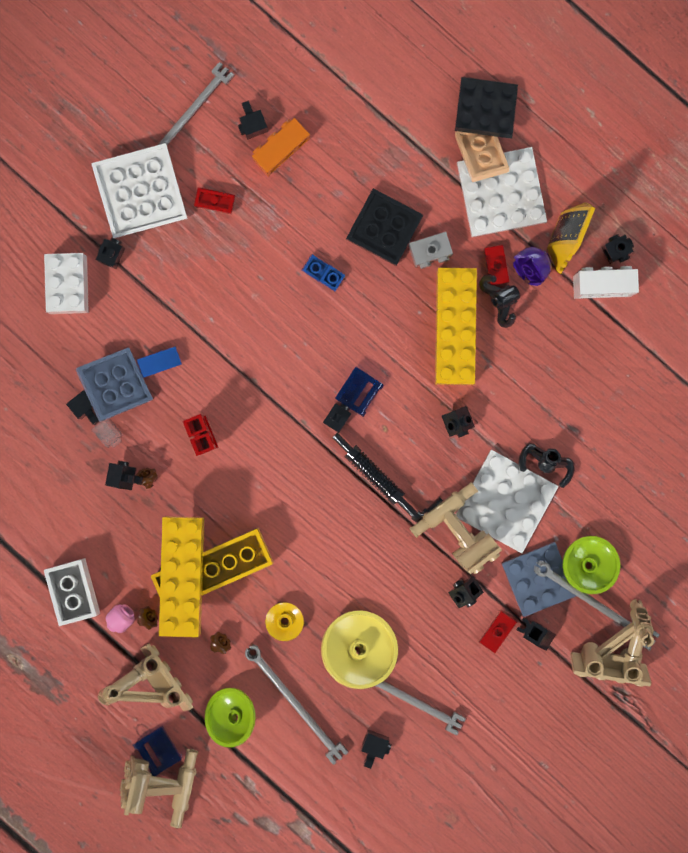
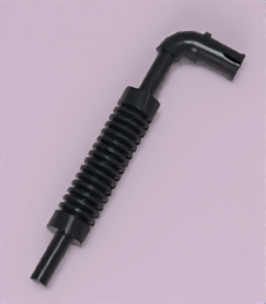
(376, 476)

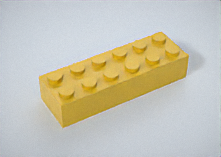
(455, 326)
(230, 561)
(181, 576)

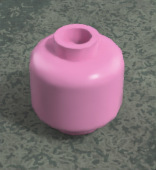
(120, 618)

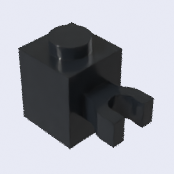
(252, 123)
(110, 253)
(81, 407)
(337, 417)
(122, 476)
(537, 634)
(375, 746)

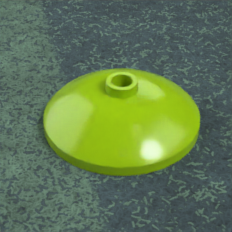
(603, 561)
(222, 721)

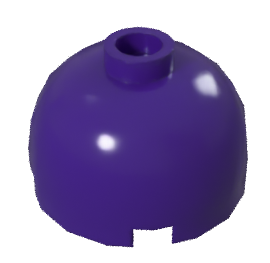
(533, 265)

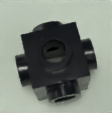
(613, 253)
(458, 422)
(465, 592)

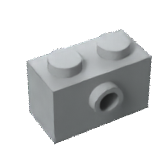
(430, 250)

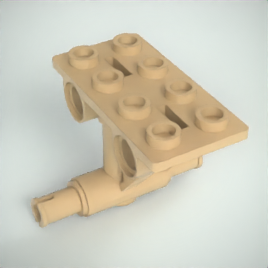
(473, 550)
(627, 666)
(158, 677)
(141, 784)

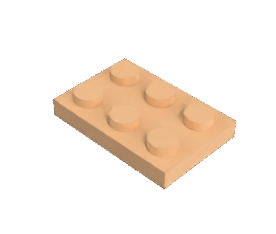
(481, 155)

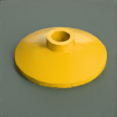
(282, 631)

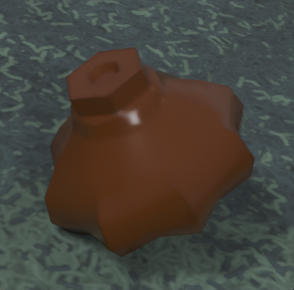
(149, 477)
(147, 618)
(220, 643)

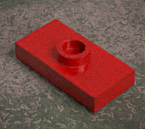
(214, 200)
(496, 264)
(497, 631)

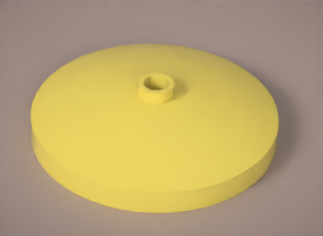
(376, 646)

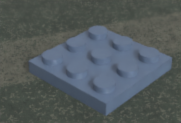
(114, 384)
(531, 590)

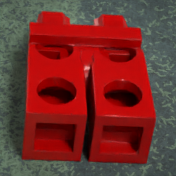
(201, 431)

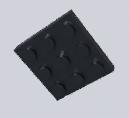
(486, 107)
(384, 227)

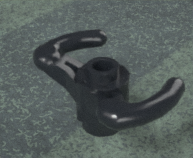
(501, 299)
(547, 462)

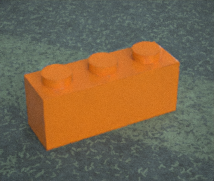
(280, 146)

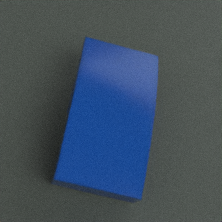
(323, 272)
(159, 362)

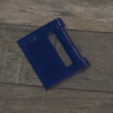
(353, 388)
(162, 747)

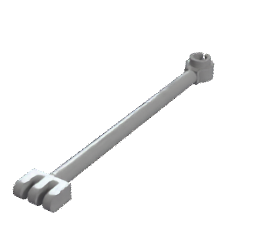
(219, 76)
(585, 597)
(451, 721)
(333, 749)

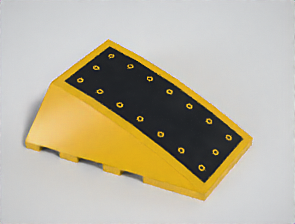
(569, 234)

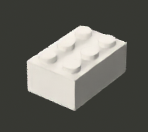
(606, 282)
(66, 283)
(72, 592)

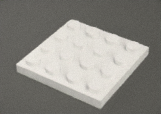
(139, 190)
(506, 199)
(507, 501)

